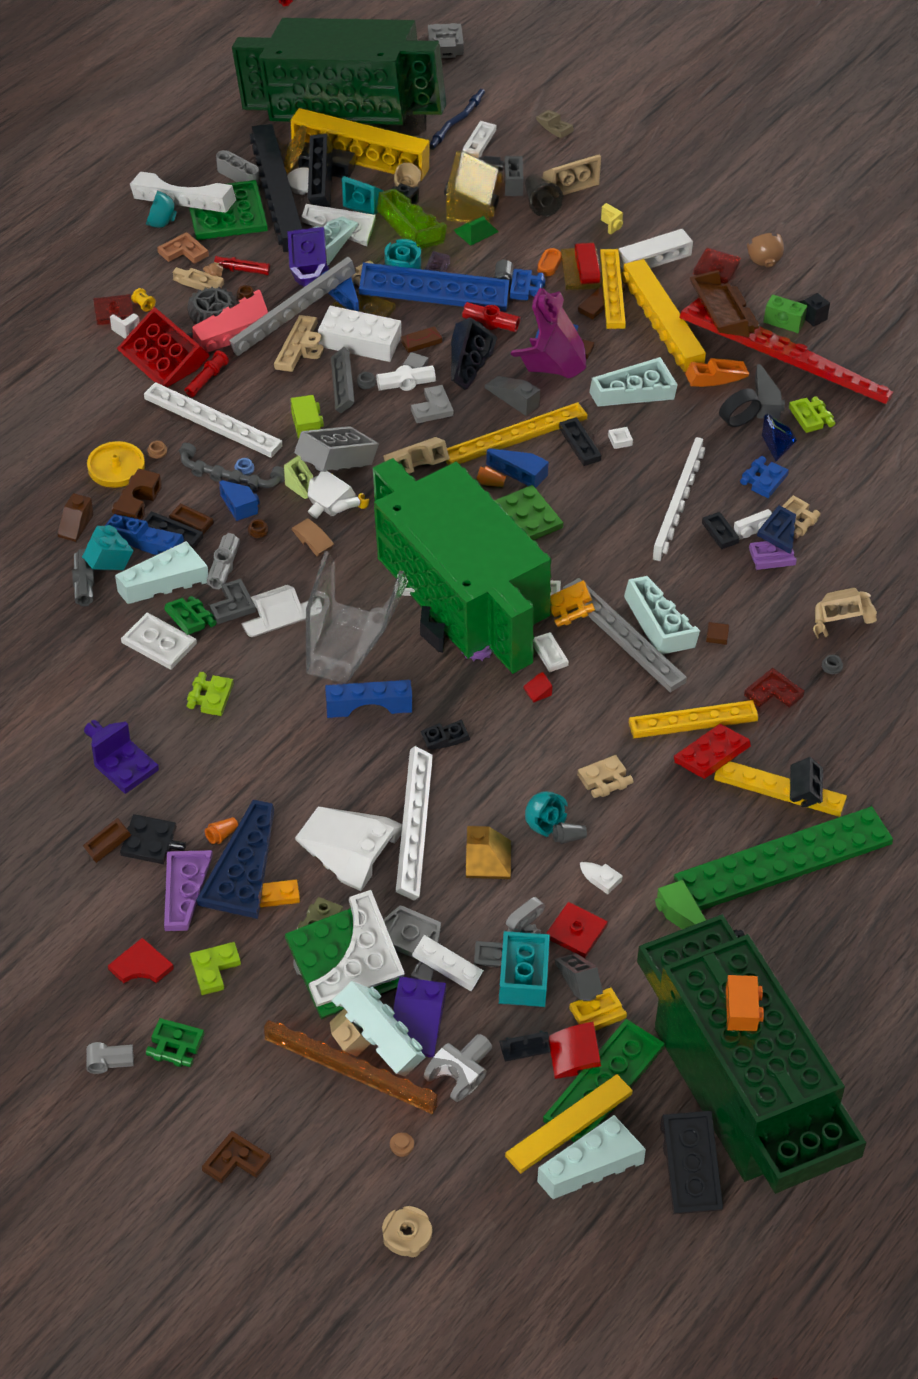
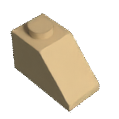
(348, 1034)

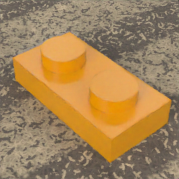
(280, 893)

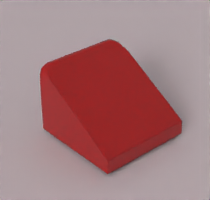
(538, 688)

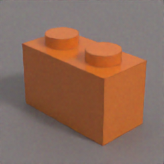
(743, 1003)

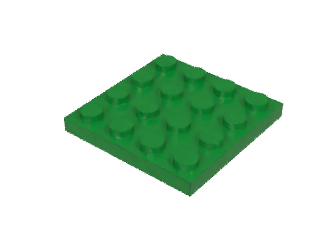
(243, 216)
(321, 948)

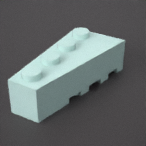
(162, 573)
(658, 617)
(597, 1154)

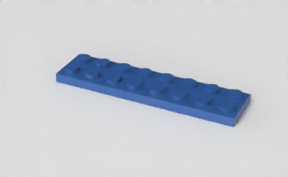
(432, 286)

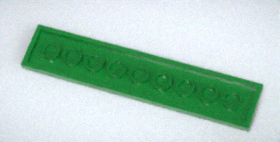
(785, 858)

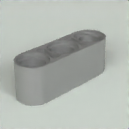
(236, 167)

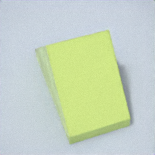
(297, 476)

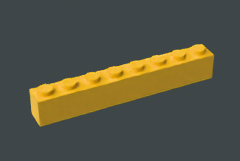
(662, 314)

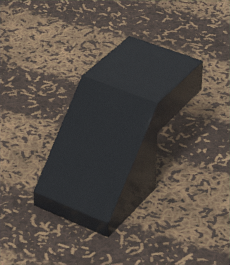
(432, 632)

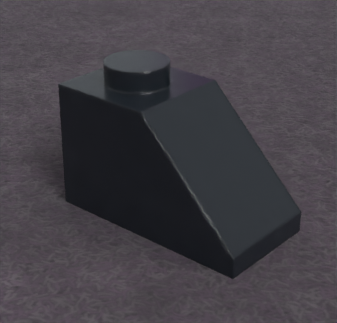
(817, 308)

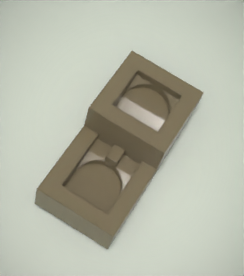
(552, 122)

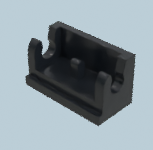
(806, 782)

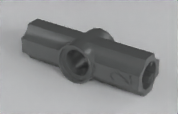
(82, 580)

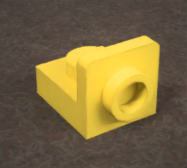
(612, 217)

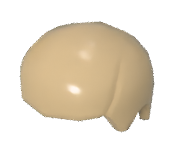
(407, 174)

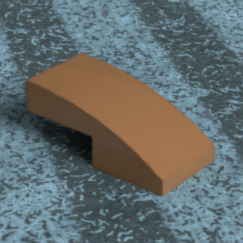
(314, 536)

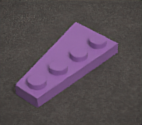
(183, 884)

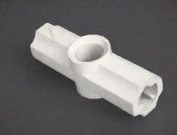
(405, 378)

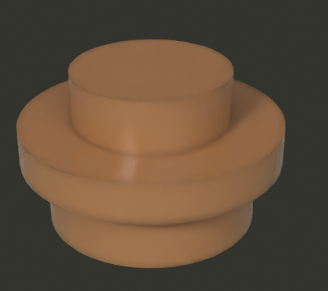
(157, 449)
(401, 1144)

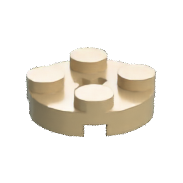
(411, 1244)

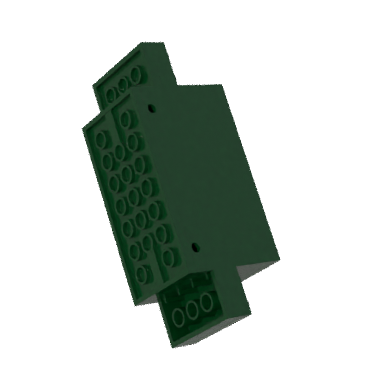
(341, 69)
(766, 1088)

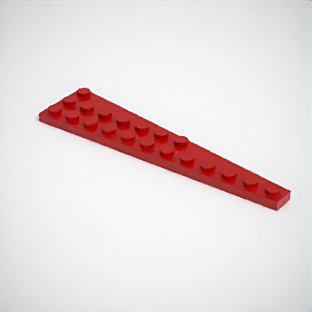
(793, 354)

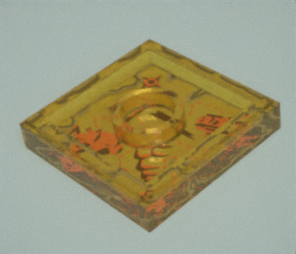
(295, 148)

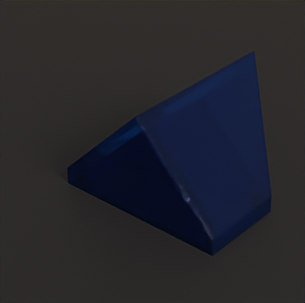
(777, 436)

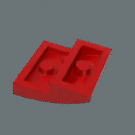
(574, 1050)

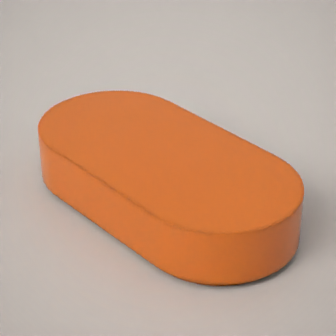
(549, 262)

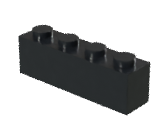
(320, 170)

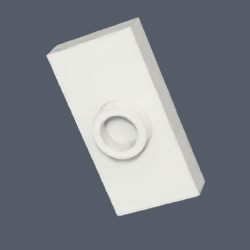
(550, 652)

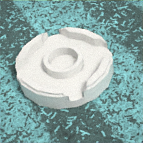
(299, 180)

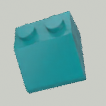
(360, 196)

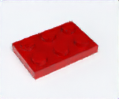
(712, 751)

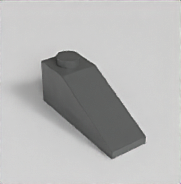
(516, 393)
(768, 394)
(580, 976)

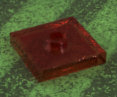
(715, 260)
(118, 305)

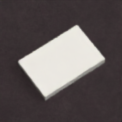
(159, 641)

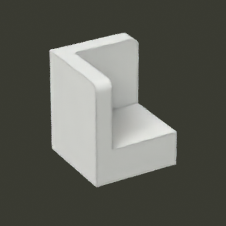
(125, 326)

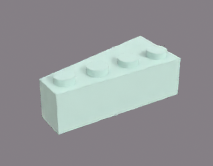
(634, 384)
(380, 1027)

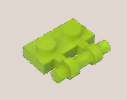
(807, 414)
(216, 696)

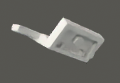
(276, 610)

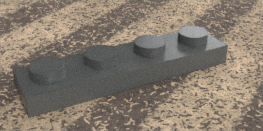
(342, 380)

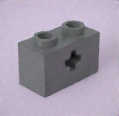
(513, 175)

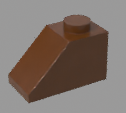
(75, 517)

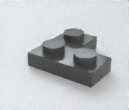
(237, 602)

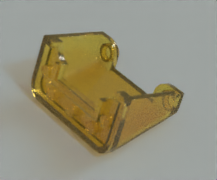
(471, 188)

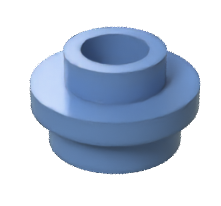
(245, 466)

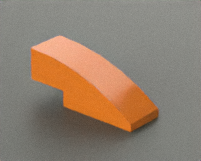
(716, 372)

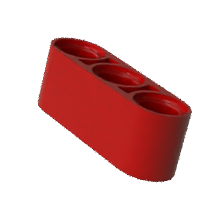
(587, 263)

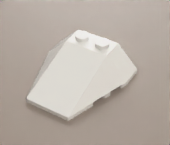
(348, 842)

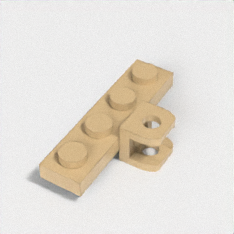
(300, 343)

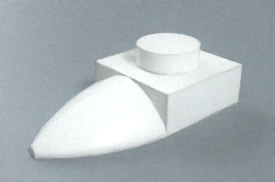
(601, 876)

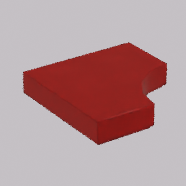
(140, 962)

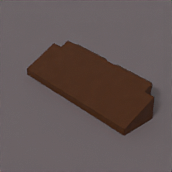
(724, 305)

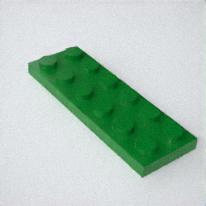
(626, 1054)

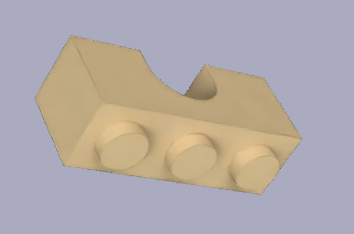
(426, 452)

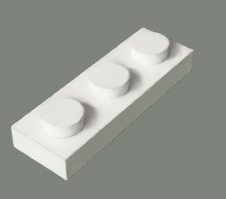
(447, 963)

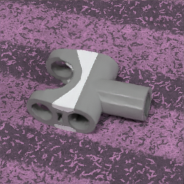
(460, 1065)

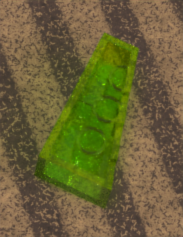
(410, 219)

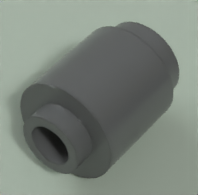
(504, 270)

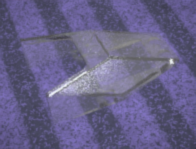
(340, 634)

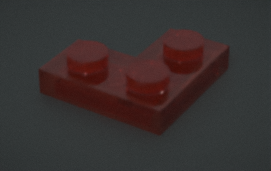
(775, 685)

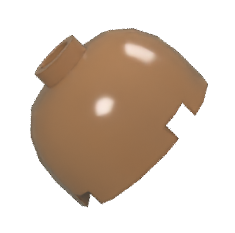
(766, 249)

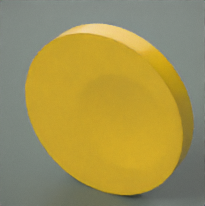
(114, 463)

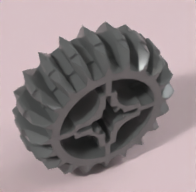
(209, 303)

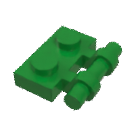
(186, 614)
(175, 1036)

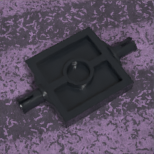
(150, 839)

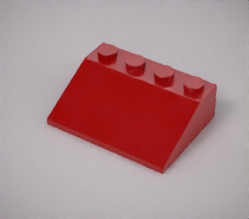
(162, 349)

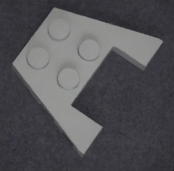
(406, 931)

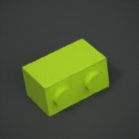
(306, 414)

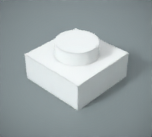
(620, 437)

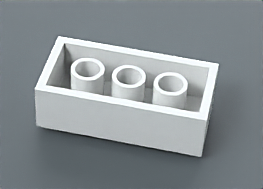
(360, 333)

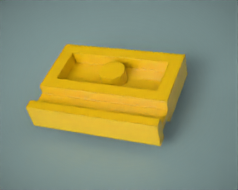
(603, 1010)

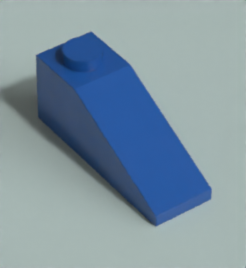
(345, 295)
(519, 465)

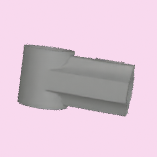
(101, 1057)

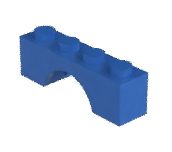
(344, 698)

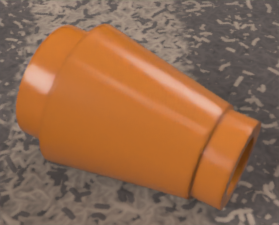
(490, 477)
(220, 830)

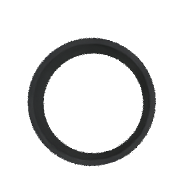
(735, 401)

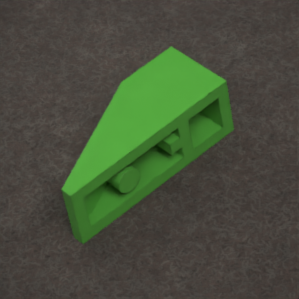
(678, 905)

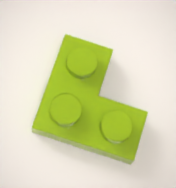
(208, 964)

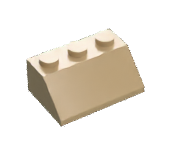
(576, 175)

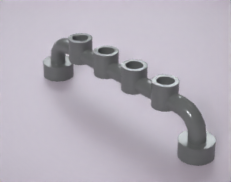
(188, 451)

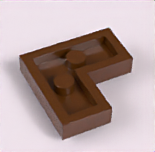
(235, 1152)

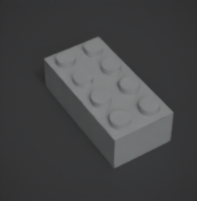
(336, 448)

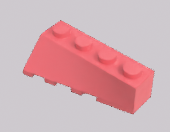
(217, 331)

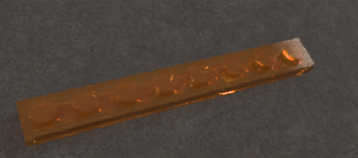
(356, 1069)

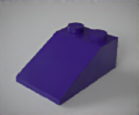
(420, 1008)

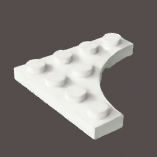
(370, 956)

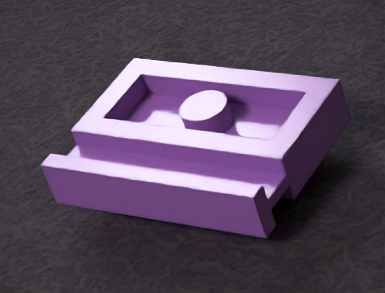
(769, 556)

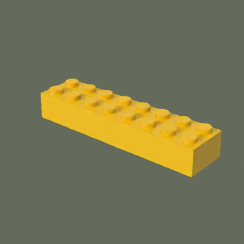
(372, 145)

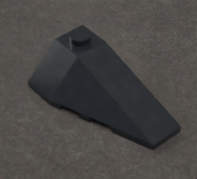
(469, 350)

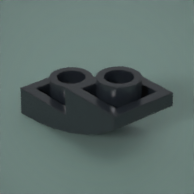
(442, 737)

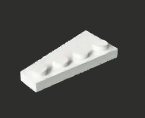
(320, 215)

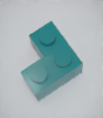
(107, 549)

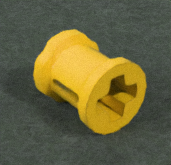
(143, 299)

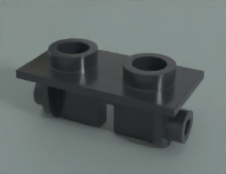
(525, 1046)

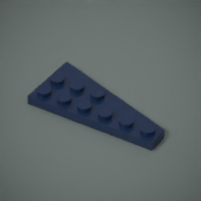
(240, 871)

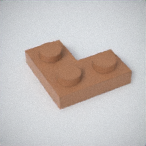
(183, 245)

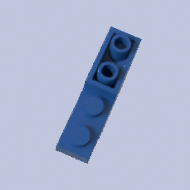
(142, 537)

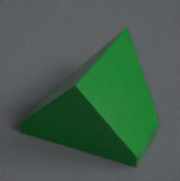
(475, 230)

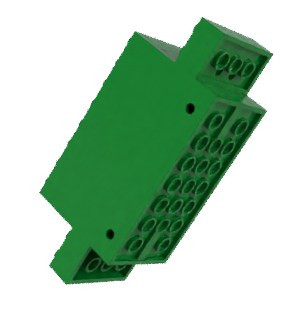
(463, 559)

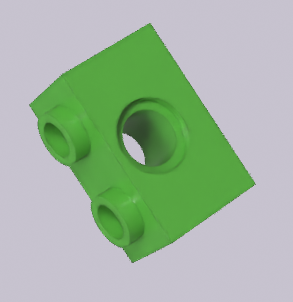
(785, 313)

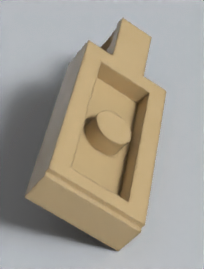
(197, 279)

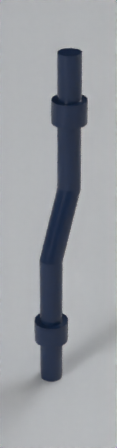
(439, 136)

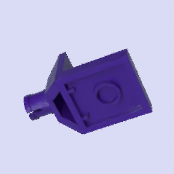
(307, 254)
(118, 756)

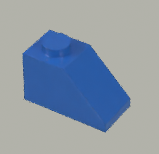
(239, 499)

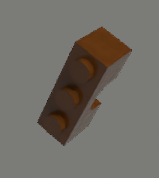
(141, 486)

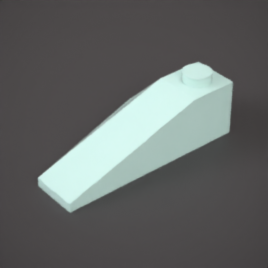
(337, 234)

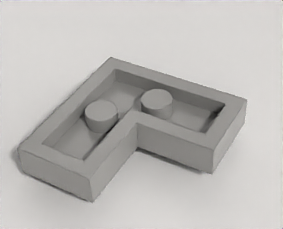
(435, 408)

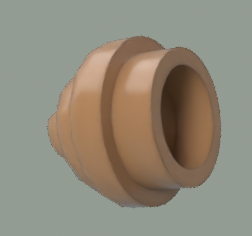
(214, 269)

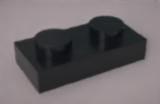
(720, 530)

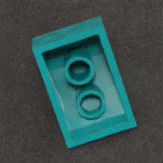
(524, 969)

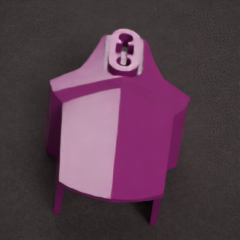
(558, 344)

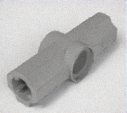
(223, 561)

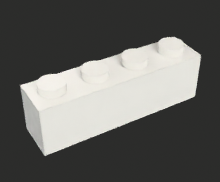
(658, 250)

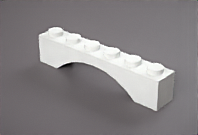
(211, 197)

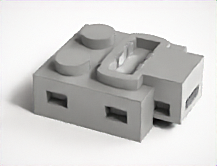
(449, 38)

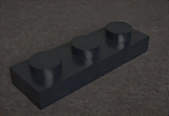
(580, 441)
(161, 522)

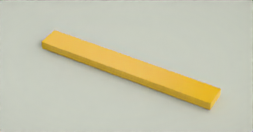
(514, 434)

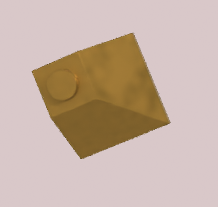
(487, 854)

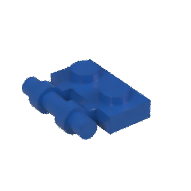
(521, 284)
(768, 481)

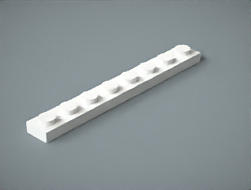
(213, 419)
(677, 503)
(414, 823)

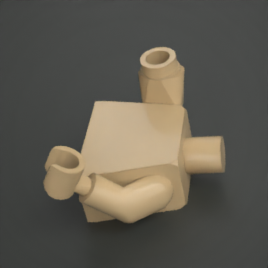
(843, 605)

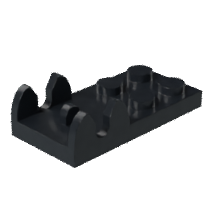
(691, 1162)

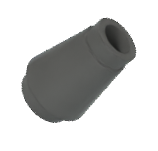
(568, 832)

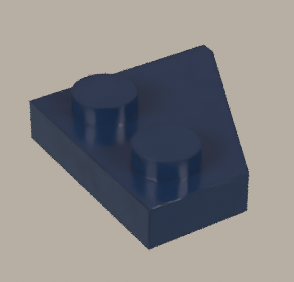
(779, 529)

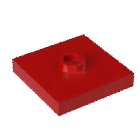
(576, 929)

